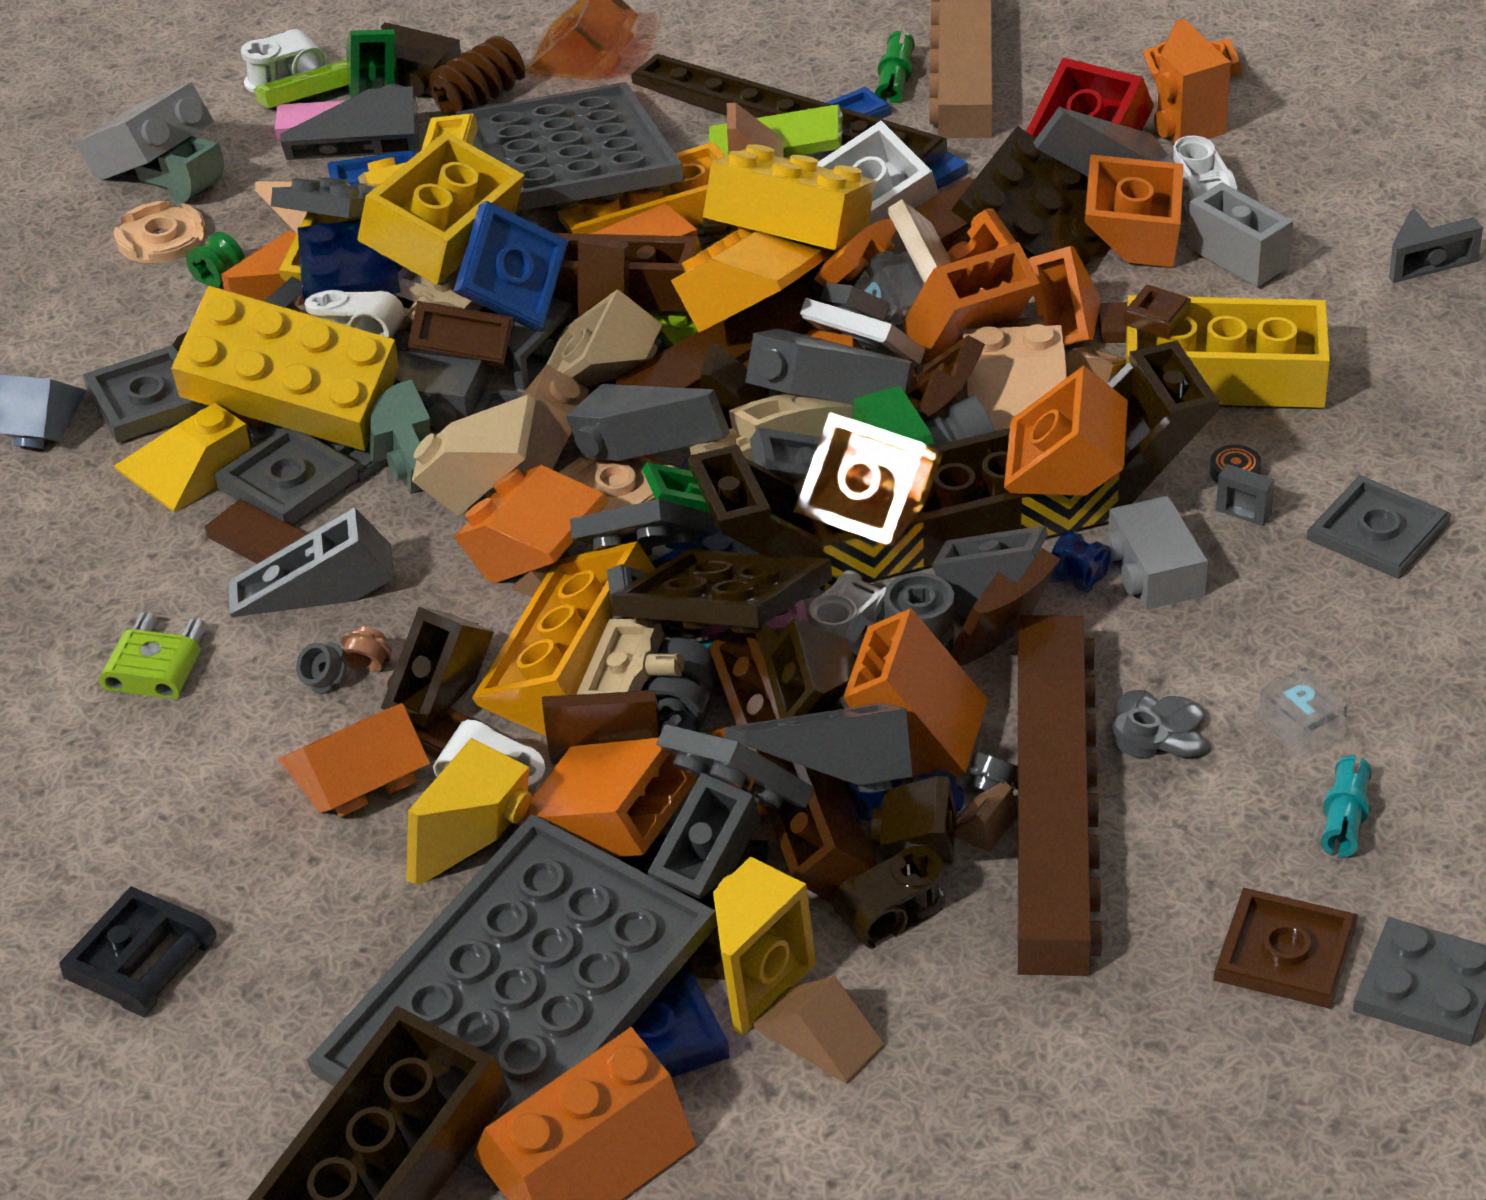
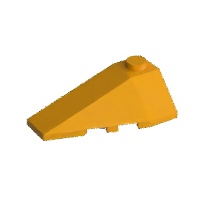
(684, 197)

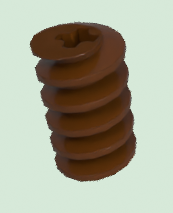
(476, 76)

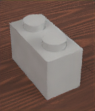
(1239, 234)
(1156, 553)

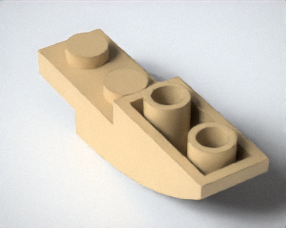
(780, 413)

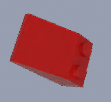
(1094, 92)

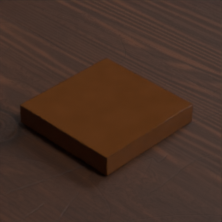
(1286, 947)

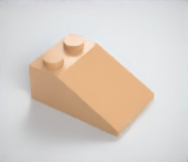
(1015, 368)

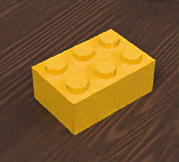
(789, 196)
(430, 205)

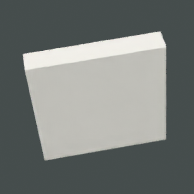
(869, 332)

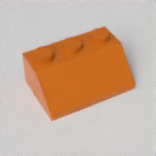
(590, 1130)

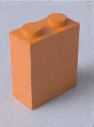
(970, 296)
(913, 670)
(613, 794)

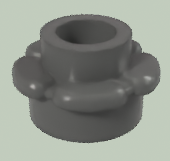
(321, 666)
(990, 771)

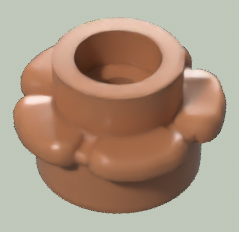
(366, 648)

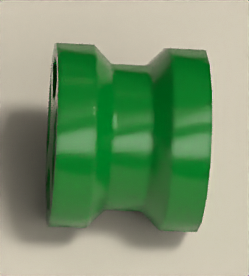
(213, 259)

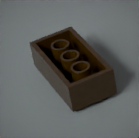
(393, 1119)

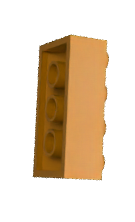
(742, 273)
(555, 636)

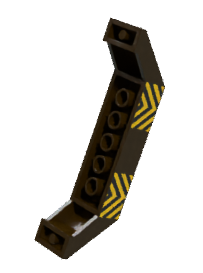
(968, 494)

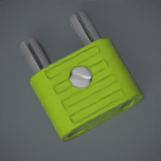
(153, 661)

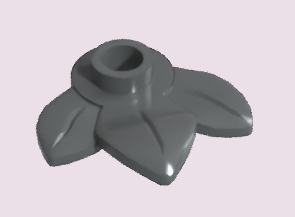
(1168, 722)

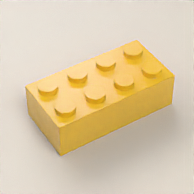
(1253, 349)
(284, 367)

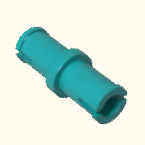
(1346, 806)

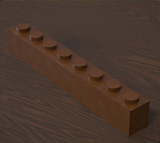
(1054, 799)

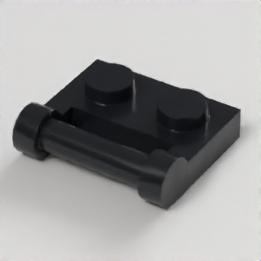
(125, 940)

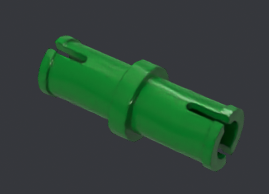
(895, 67)

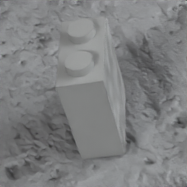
(145, 131)

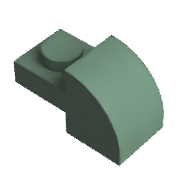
(185, 168)
(396, 430)

